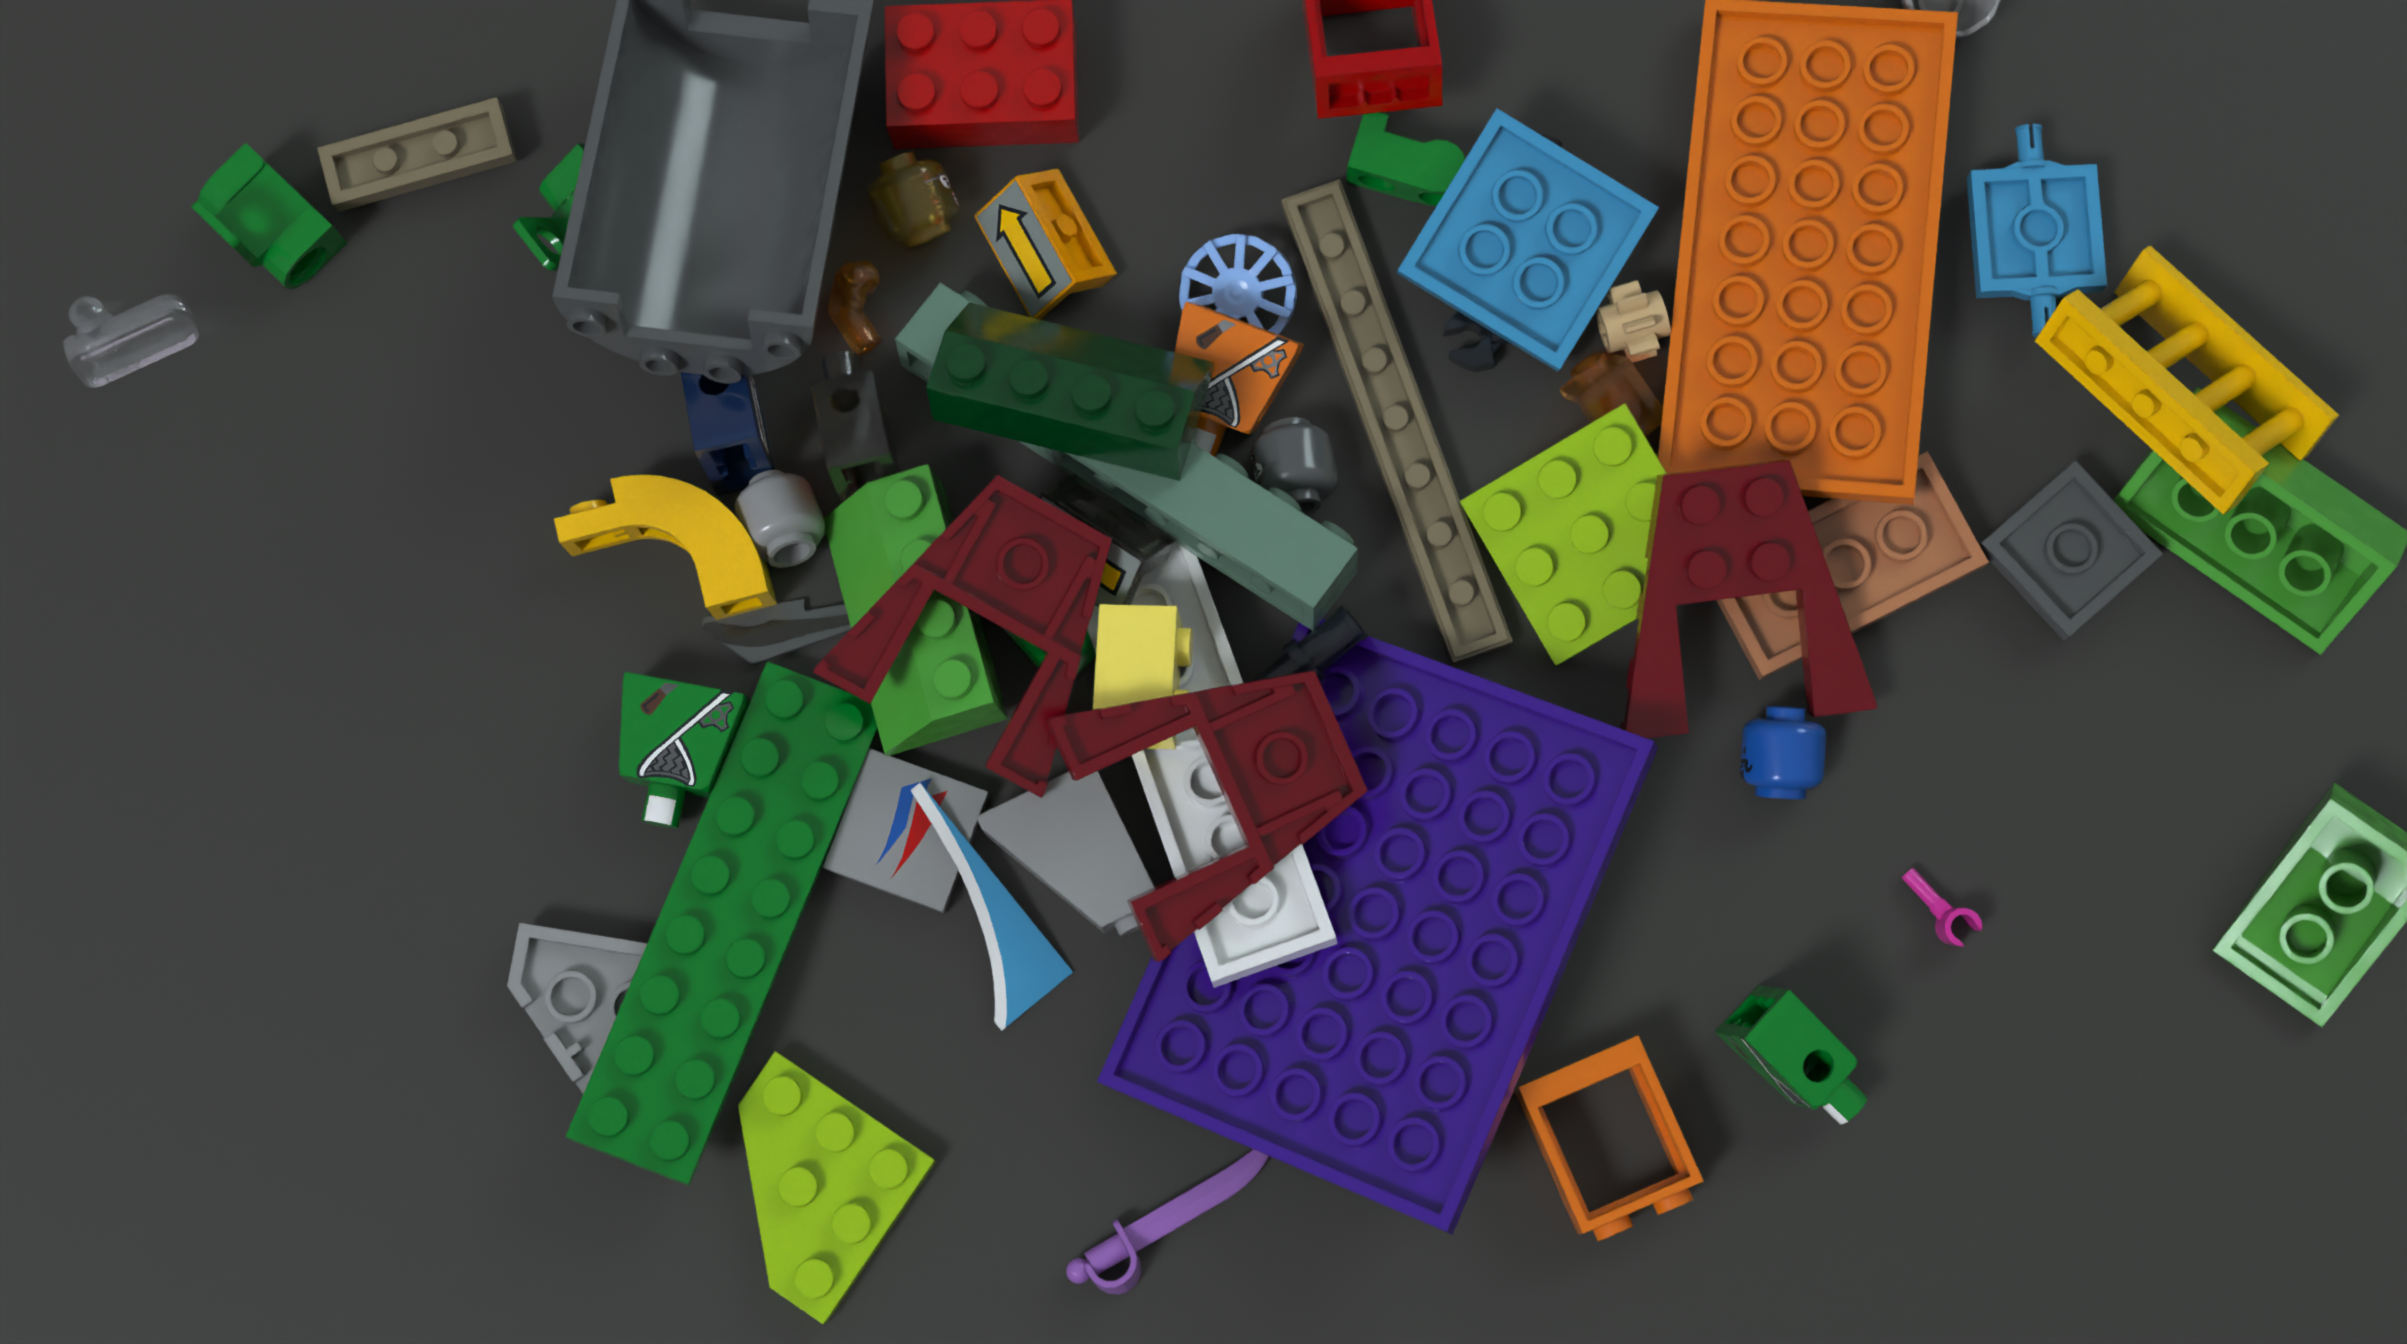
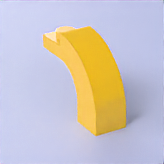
(677, 512)

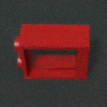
(1379, 78)

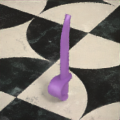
(1160, 1223)

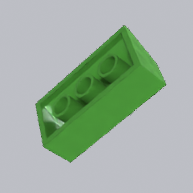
(2289, 548)
(944, 670)

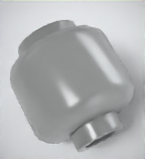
(781, 517)

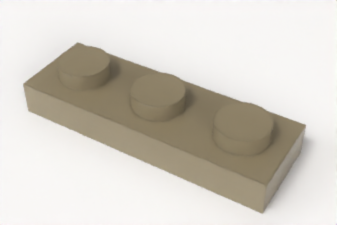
(417, 154)

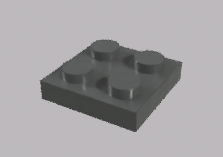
(2070, 550)

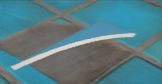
(1020, 955)

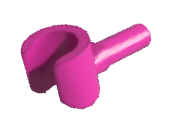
(1941, 909)

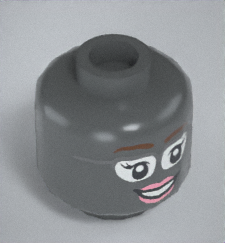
(1297, 461)

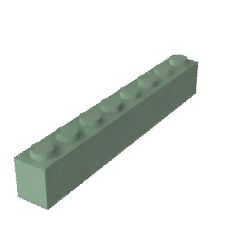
(1211, 511)

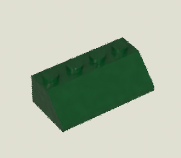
(1068, 390)

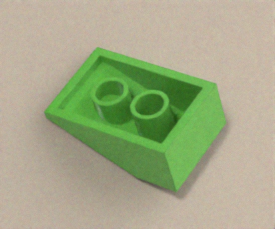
(2323, 907)

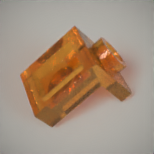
(1607, 382)

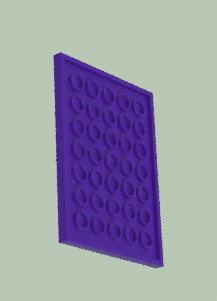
(1451, 929)

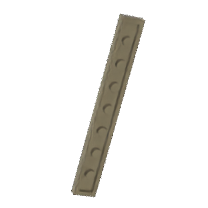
(1396, 423)

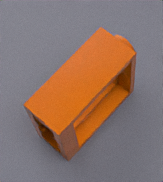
(1582, 1074)

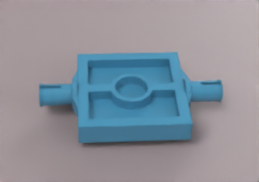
(2036, 229)

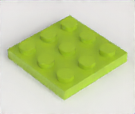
(1574, 531)

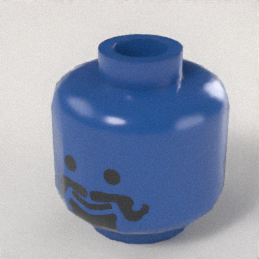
(1783, 753)

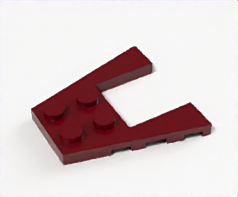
(1726, 539)
(1016, 567)
(1274, 762)

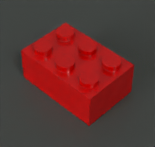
(981, 74)

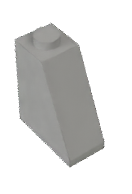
(1074, 847)

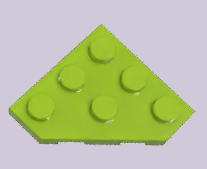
(821, 1184)

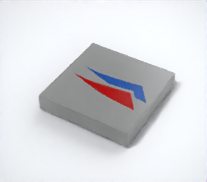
(889, 838)

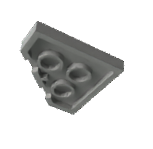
(572, 990)

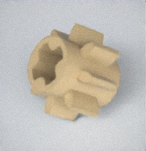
(1633, 321)

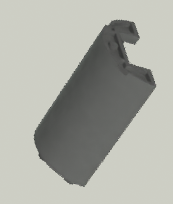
(711, 185)

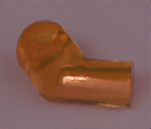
(847, 302)

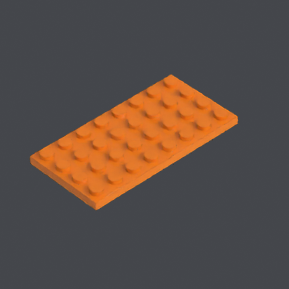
(1810, 244)

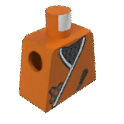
(1246, 371)

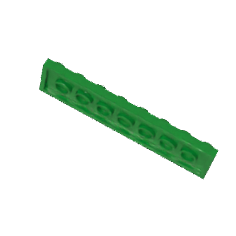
(726, 926)

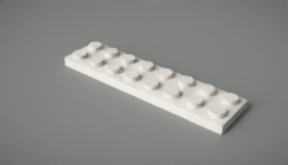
(1284, 910)

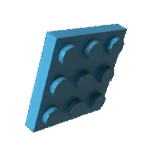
(1527, 240)

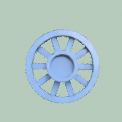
(1239, 290)

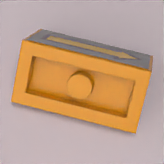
(1043, 241)

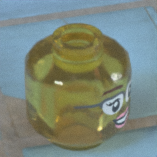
(912, 200)

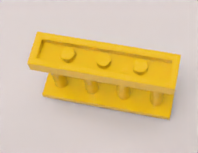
(2158, 406)

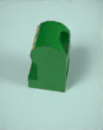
(1400, 164)

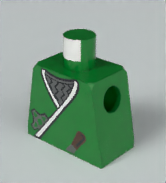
(675, 741)
(1776, 1036)

